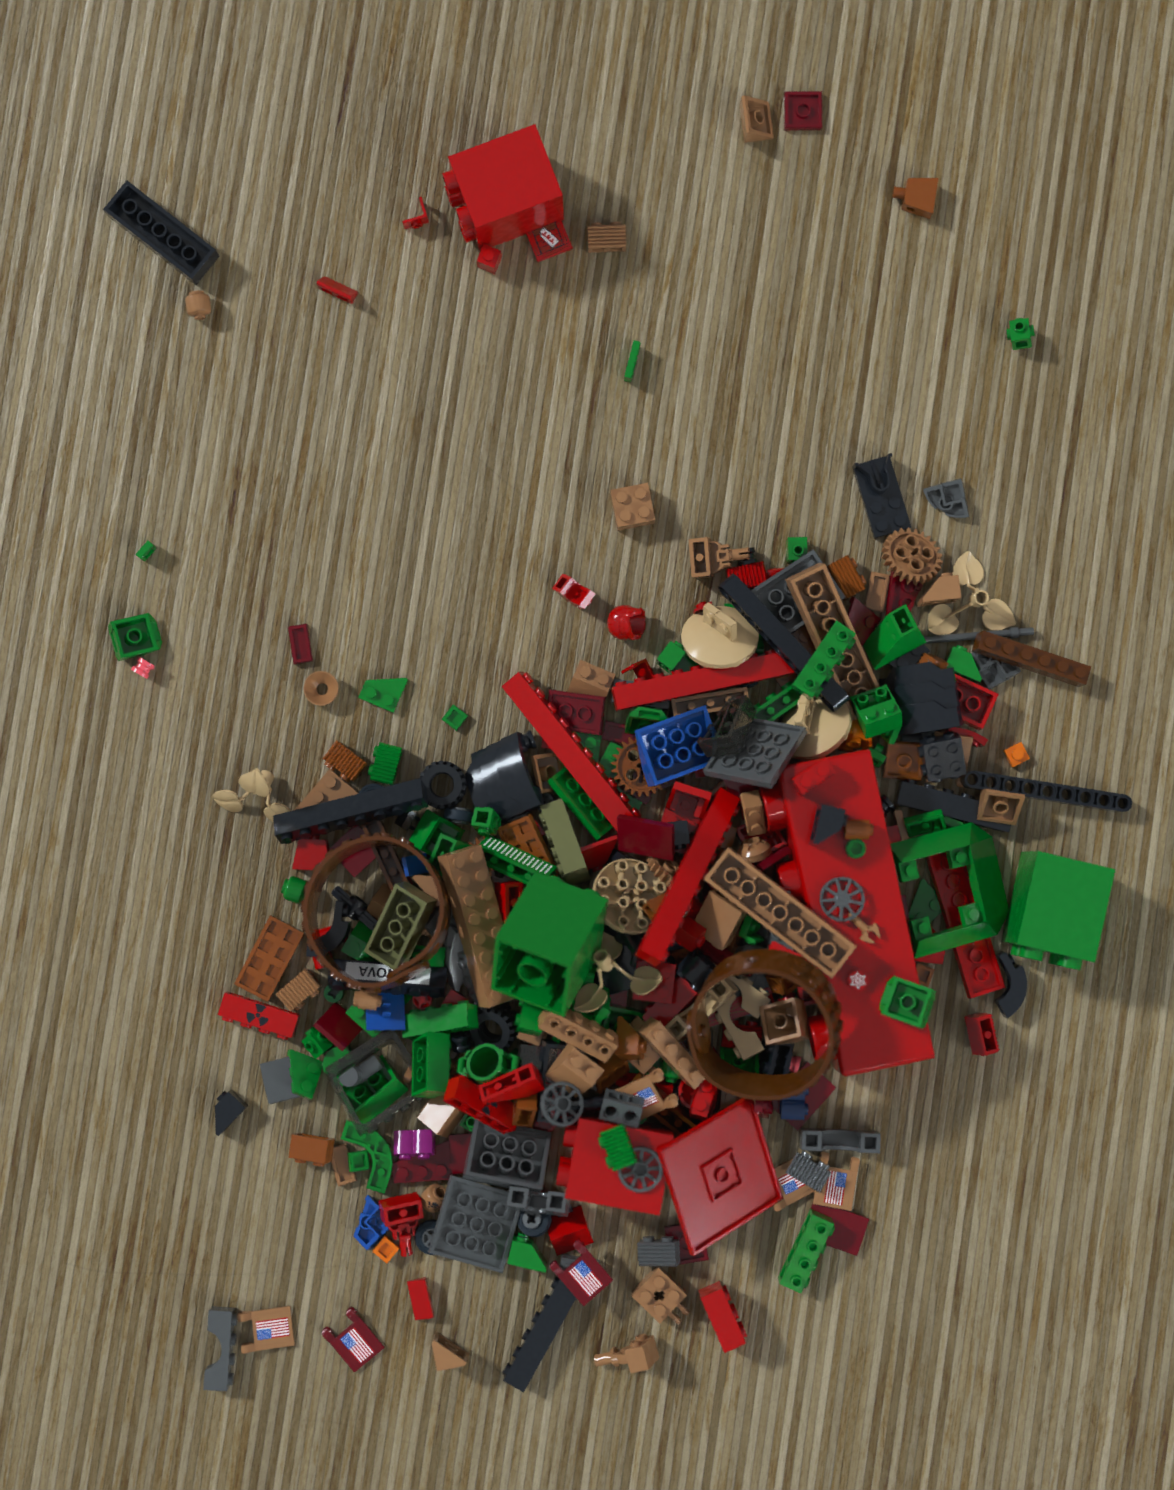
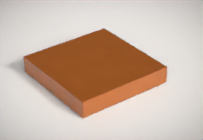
(902, 761)

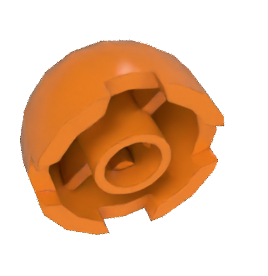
(855, 739)

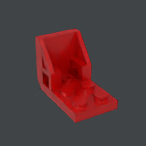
(686, 804)

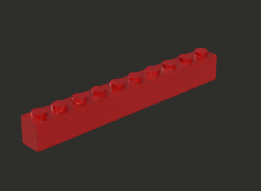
(697, 681)
(568, 748)
(687, 878)

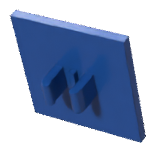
(388, 1016)

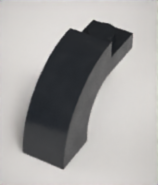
(338, 930)
(1016, 987)

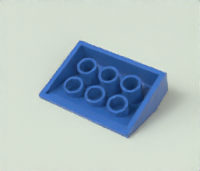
(671, 746)

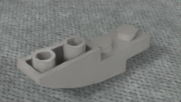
(452, 947)

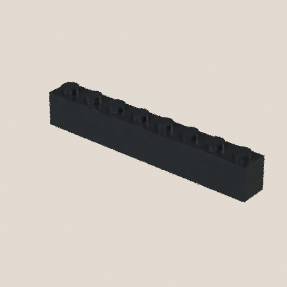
(350, 811)

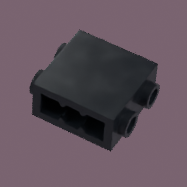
(942, 757)
(775, 1058)

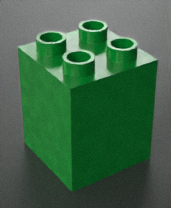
(1057, 909)
(548, 943)

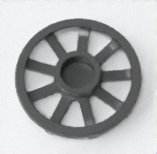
(842, 899)
(561, 1104)
(641, 1170)

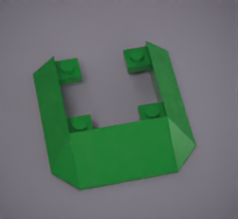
(963, 846)

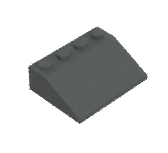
(778, 598)
(507, 1158)

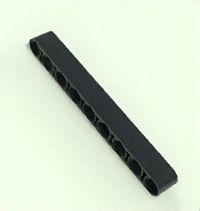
(777, 636)
(1055, 791)

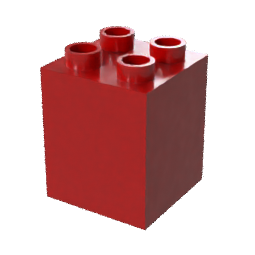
(503, 188)
(590, 1179)

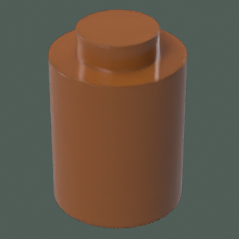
(858, 829)

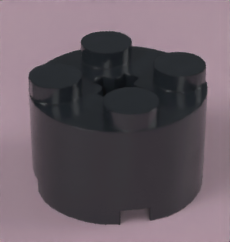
(695, 969)

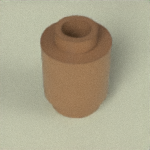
(367, 1000)

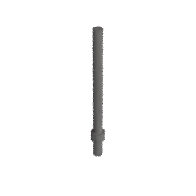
(1012, 632)

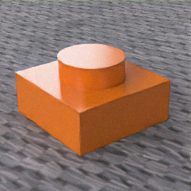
(1016, 754)
(385, 1249)

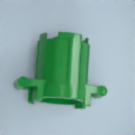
(486, 1063)

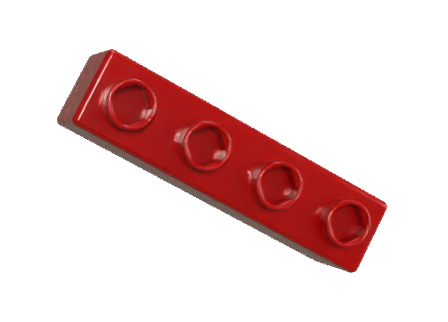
(868, 1037)

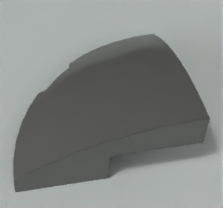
(948, 498)
(993, 671)

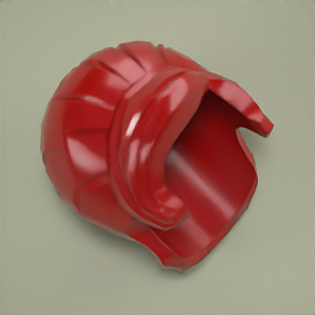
(626, 622)

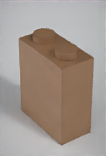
(720, 918)

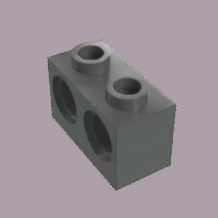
(622, 1104)

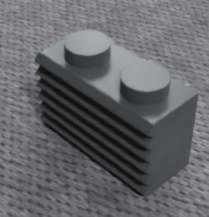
(808, 1171)
(658, 1251)

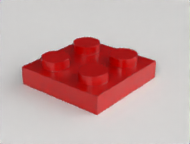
(664, 991)

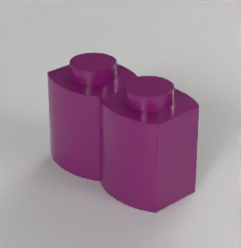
(414, 1143)

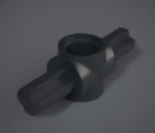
(357, 907)

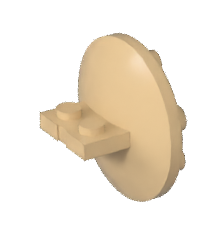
(719, 637)
(824, 727)
(628, 887)

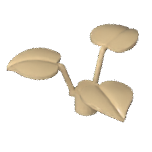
(996, 614)
(256, 783)
(593, 997)

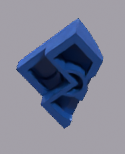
(370, 1227)

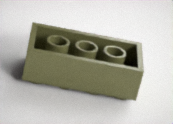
(564, 843)
(400, 925)

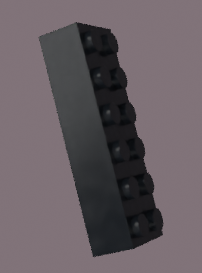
(161, 232)

